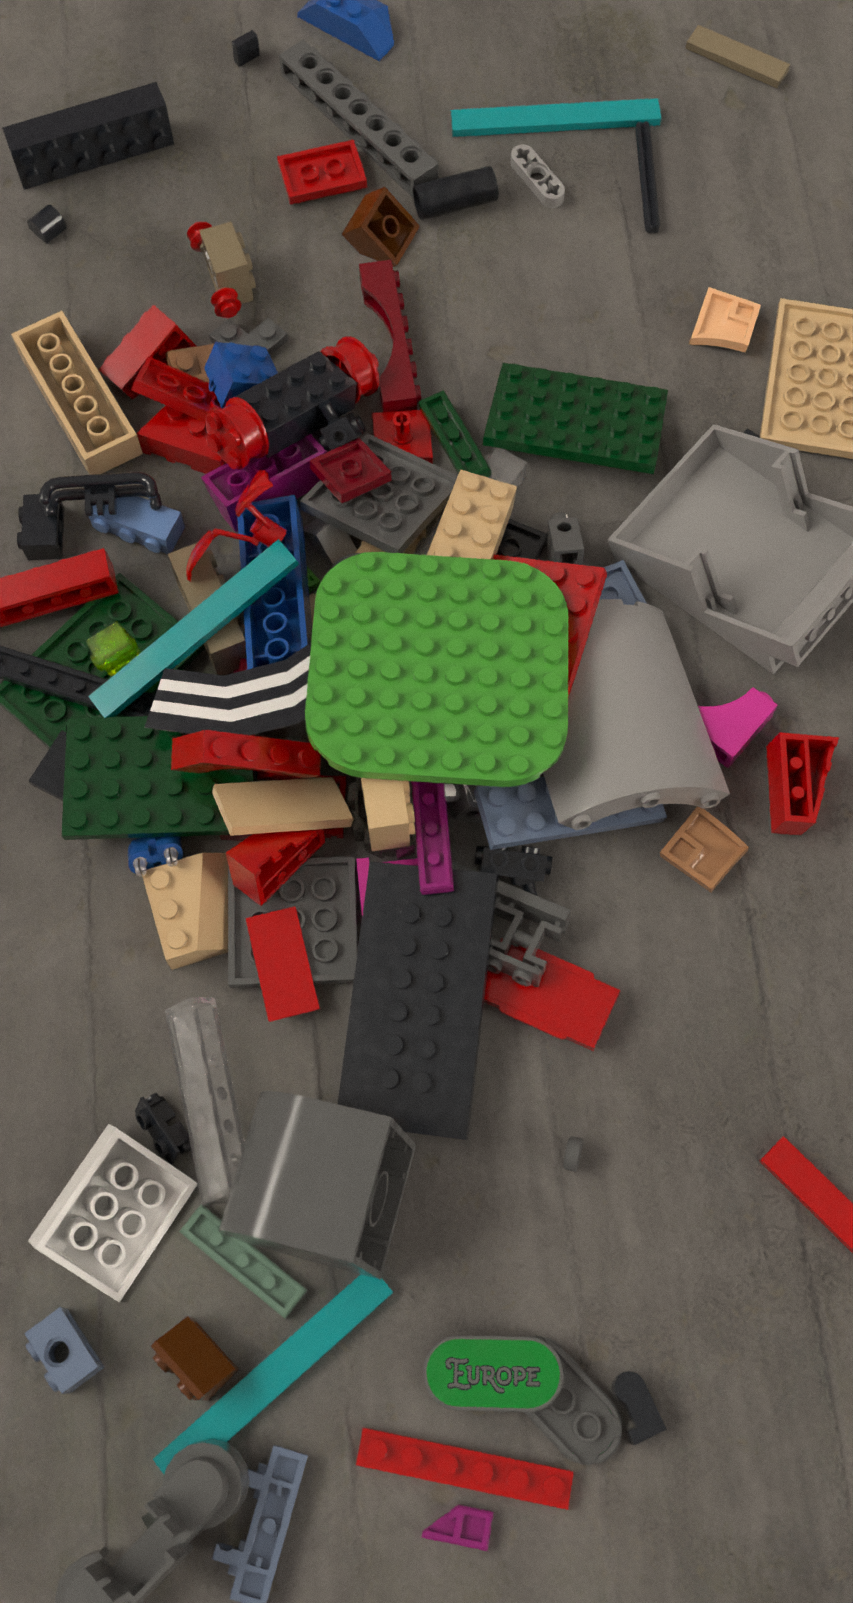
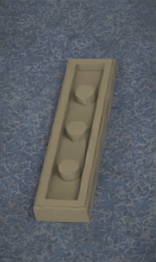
(737, 56)

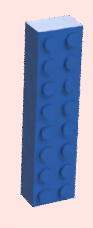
(280, 618)

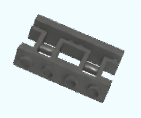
(513, 906)

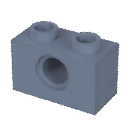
(82, 1359)

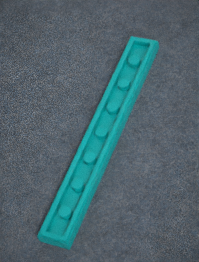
(554, 117)
(194, 629)
(282, 1366)

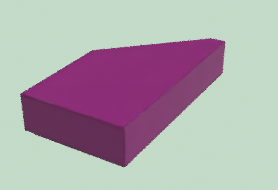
(462, 1527)

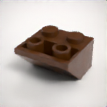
(194, 1360)

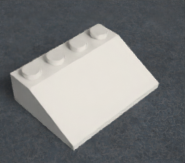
(113, 1213)

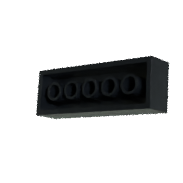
(89, 135)

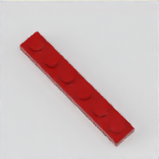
(465, 1468)

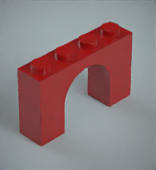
(223, 750)

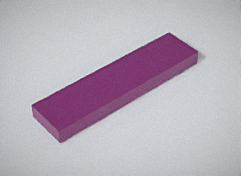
(432, 837)

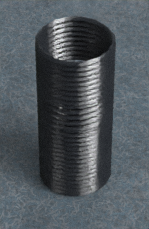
(452, 195)

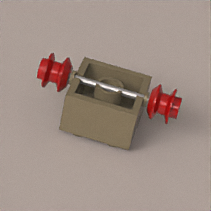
(226, 265)

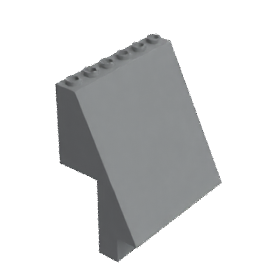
(744, 546)

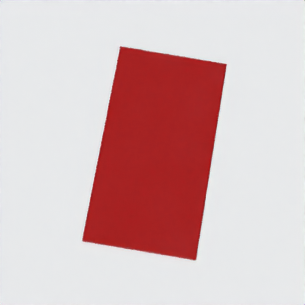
(282, 964)

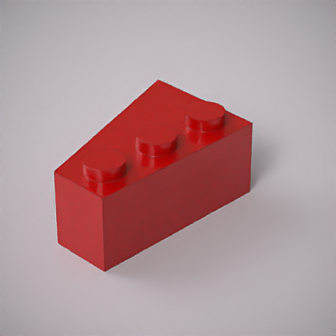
(150, 337)
(179, 439)
(797, 779)
(269, 859)

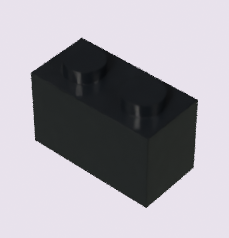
(40, 535)

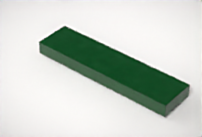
(453, 435)

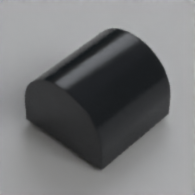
(47, 223)

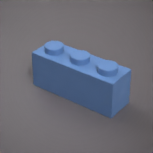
(141, 524)

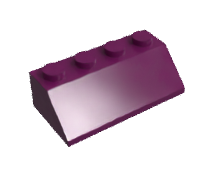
(287, 471)

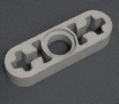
(537, 165)

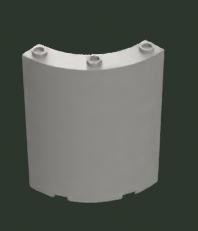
(632, 724)

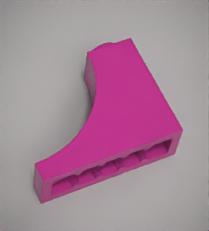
(737, 723)

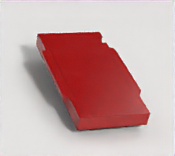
(564, 1004)

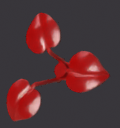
(263, 528)

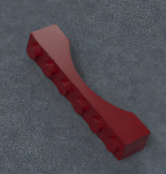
(380, 294)

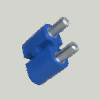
(152, 852)

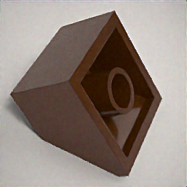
(381, 227)

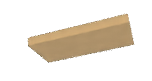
(281, 806)

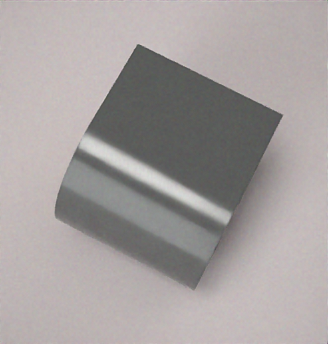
(319, 1182)

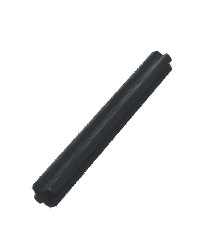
(647, 177)

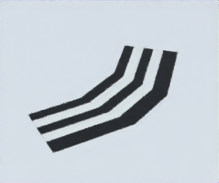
(233, 703)

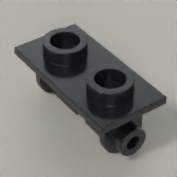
(153, 1116)

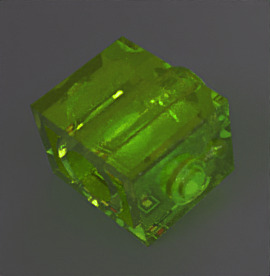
(112, 649)

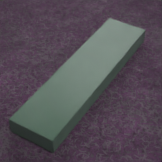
(244, 1262)

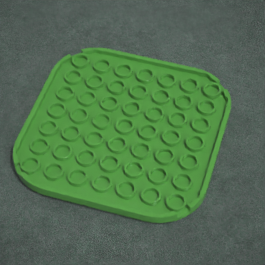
(438, 670)

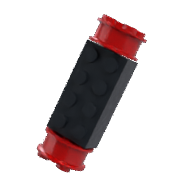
(288, 403)

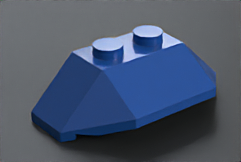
(355, 22)

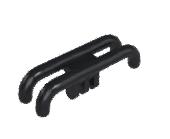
(98, 491)

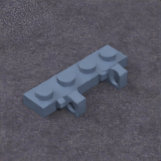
(258, 1555)

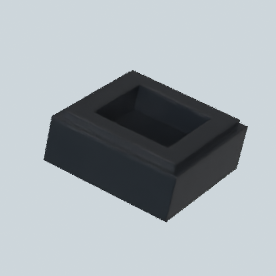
(245, 48)

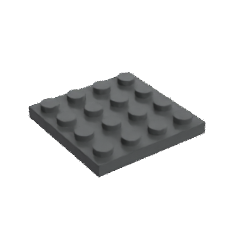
(393, 512)
(327, 917)

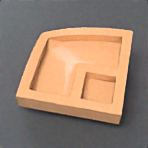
(725, 321)

